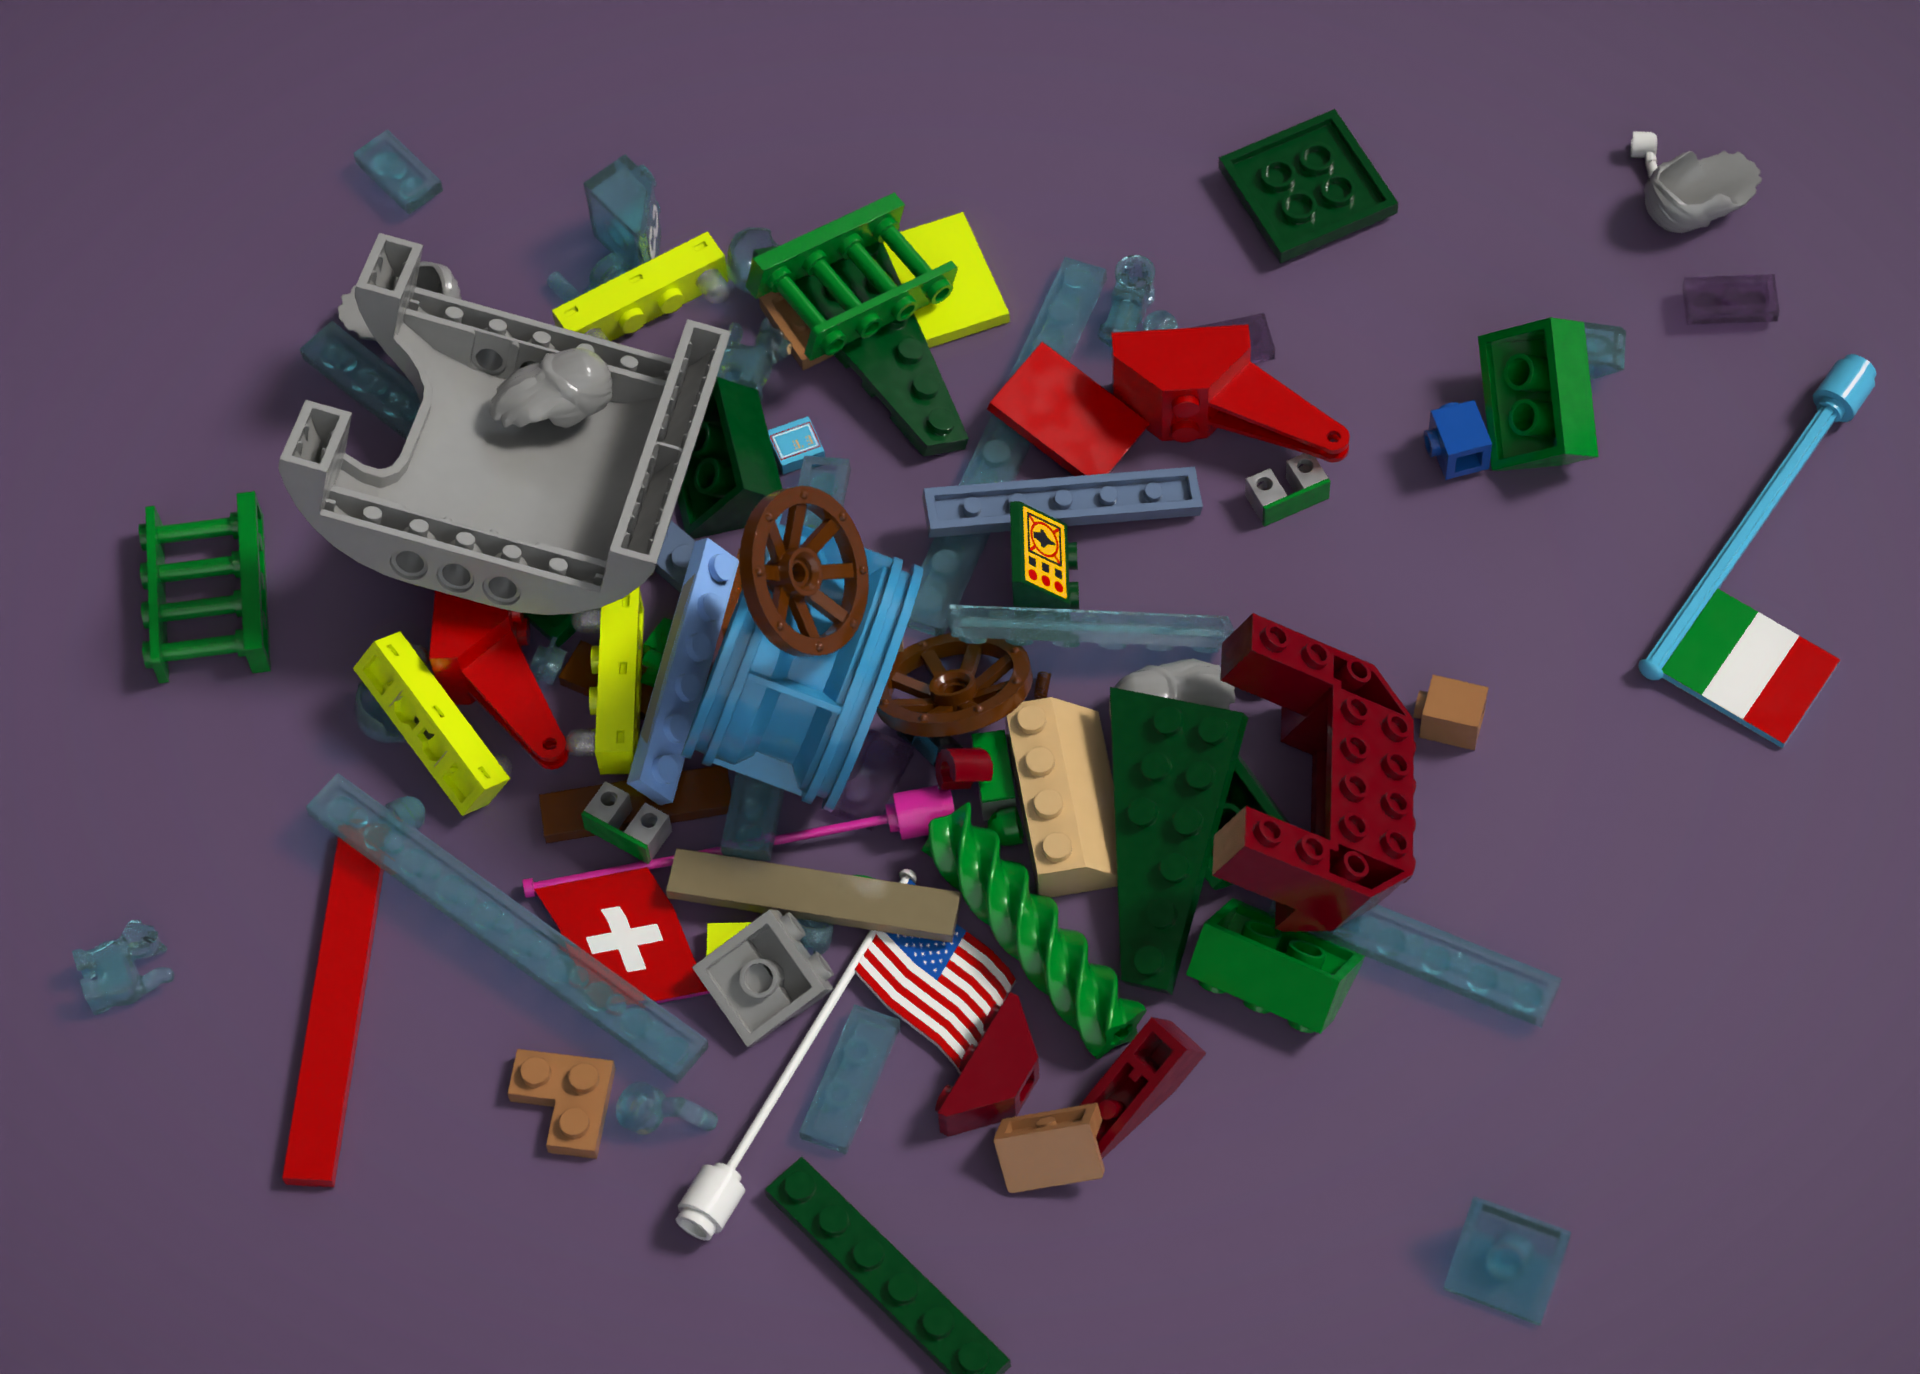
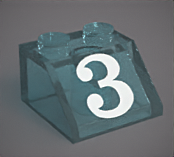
(625, 210)

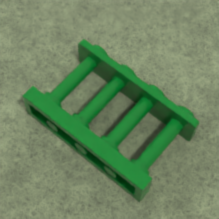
(847, 239)
(248, 602)

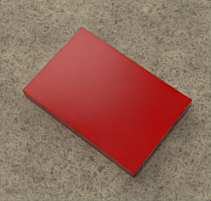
(1067, 414)

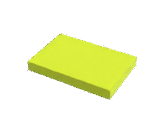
(975, 298)

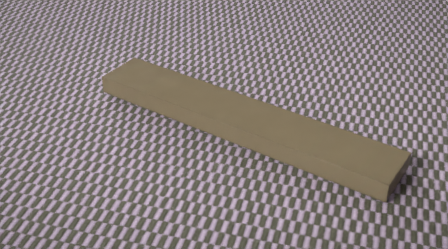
(814, 895)

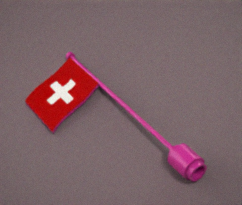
(633, 927)

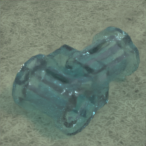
(1130, 296)

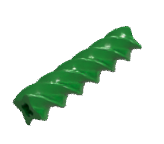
(1029, 931)

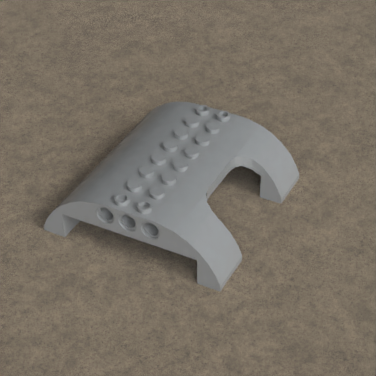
(494, 511)

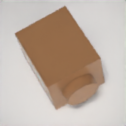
(1451, 711)

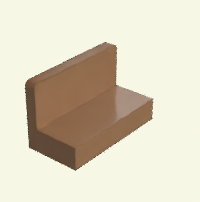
(1050, 1148)

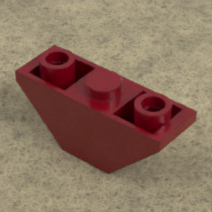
(994, 1074)

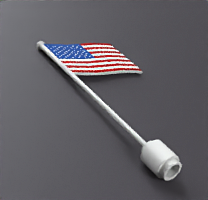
(927, 983)

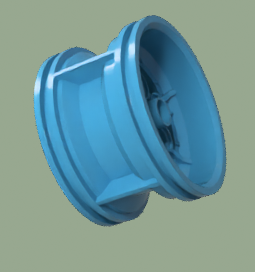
(796, 716)

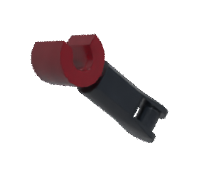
(953, 764)

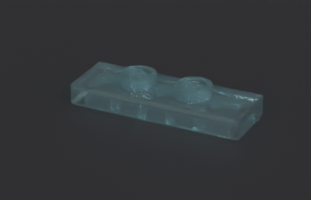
(850, 1079)

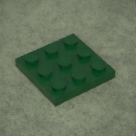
(1308, 185)

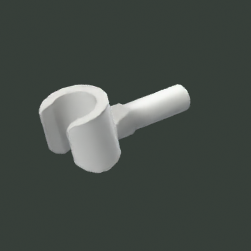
(1645, 146)

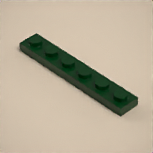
(884, 1273)

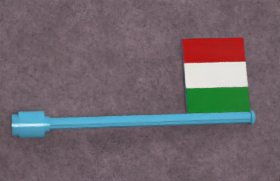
(1729, 650)

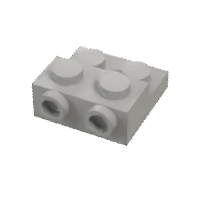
(764, 976)

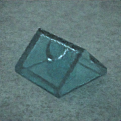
(1507, 1260)

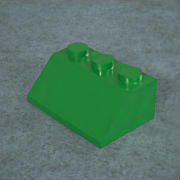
(1538, 395)
(1273, 969)

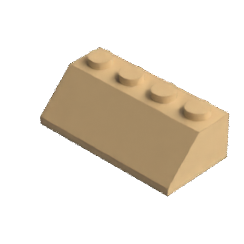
(1064, 795)

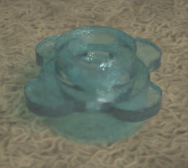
(548, 662)

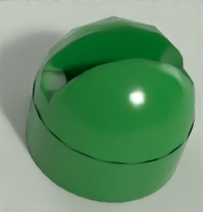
(1007, 826)

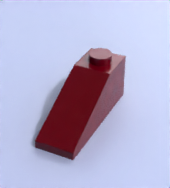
(1142, 1079)

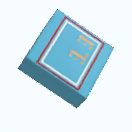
(793, 442)

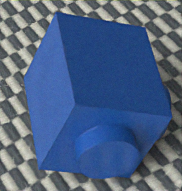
(1458, 439)

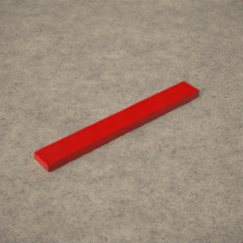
(333, 1020)

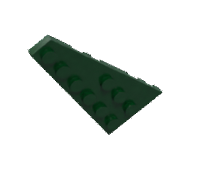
(893, 362)
(1168, 802)

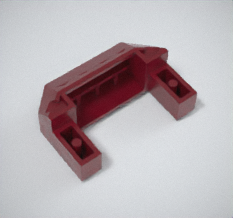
(1360, 782)

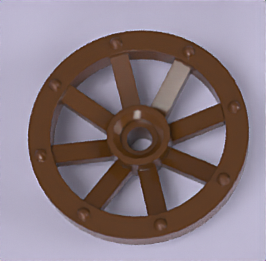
(797, 573)
(954, 697)

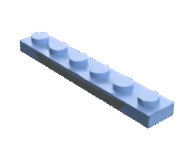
(683, 671)

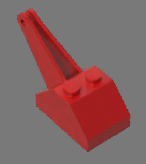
(1204, 381)
(481, 660)

